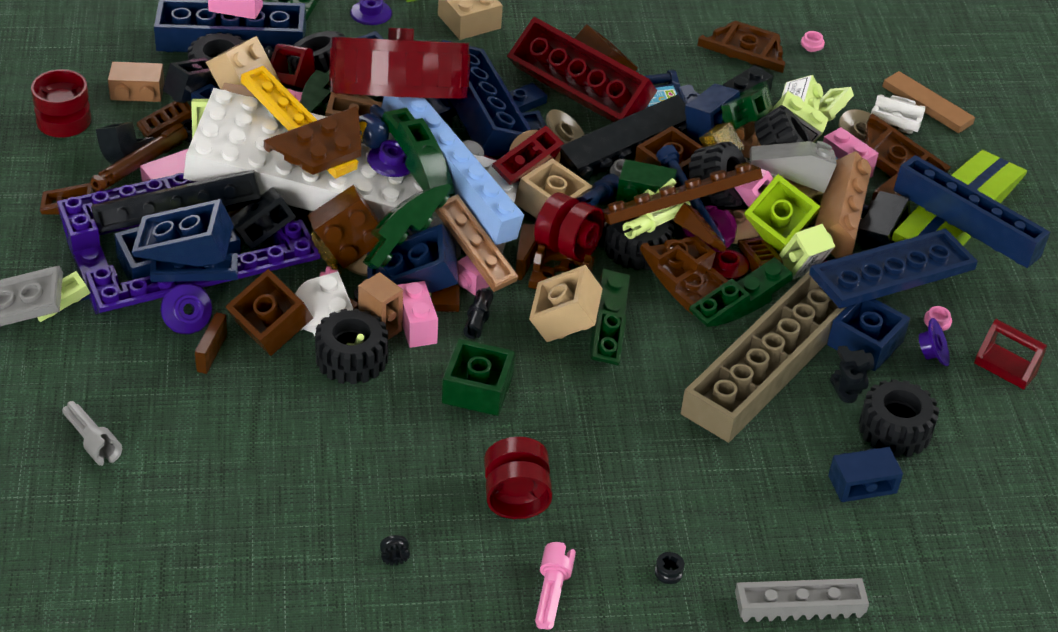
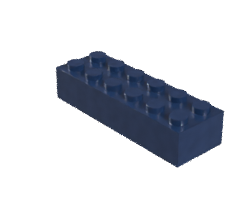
(184, 21)
(489, 108)

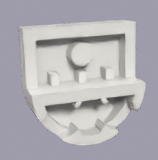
(899, 112)
(322, 297)

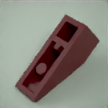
(528, 155)

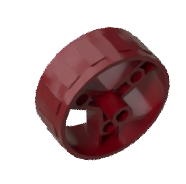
(399, 66)

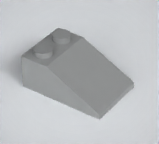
(800, 162)

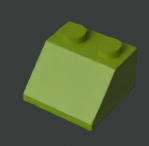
(781, 212)

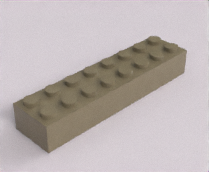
(761, 361)

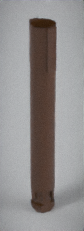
(162, 144)

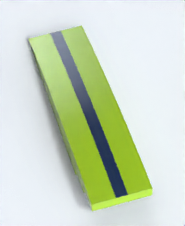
(982, 172)

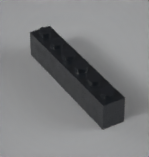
(620, 139)

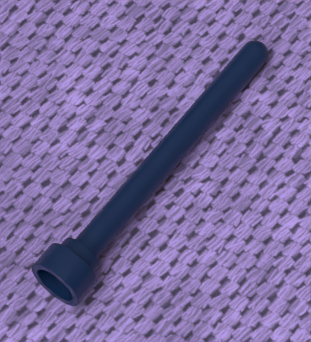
(669, 158)

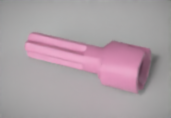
(555, 568)

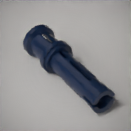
(602, 190)

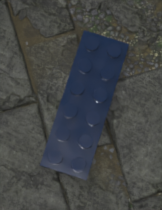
(892, 268)

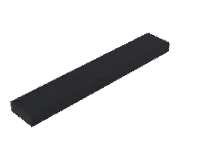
(129, 210)

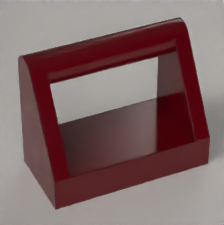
(304, 69)
(1006, 363)

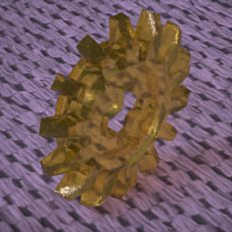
(325, 252)

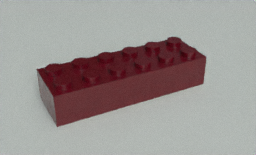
(580, 72)

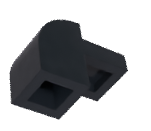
(119, 140)

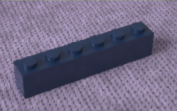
(971, 211)

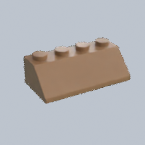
(844, 202)

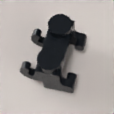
(852, 374)

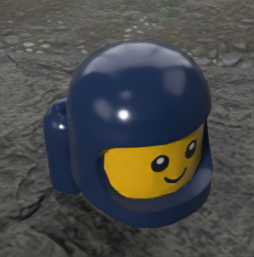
(372, 128)

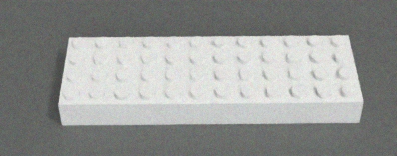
(233, 142)

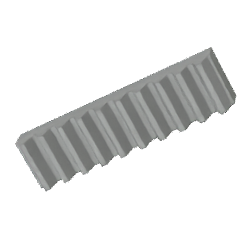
(801, 598)

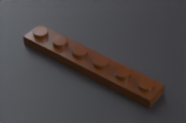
(671, 196)

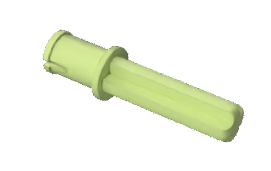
(650, 221)

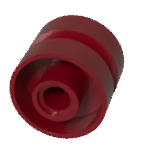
(61, 103)
(569, 226)
(517, 478)

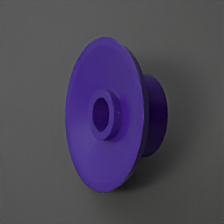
(371, 12)
(388, 159)
(173, 305)
(934, 343)

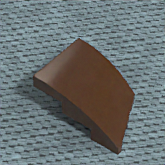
(684, 268)

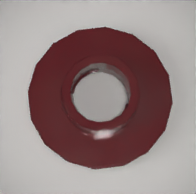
(734, 270)

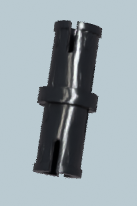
(478, 313)

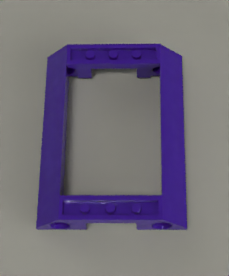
(290, 248)

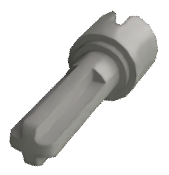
(97, 440)

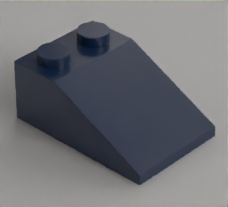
(186, 235)
(423, 257)

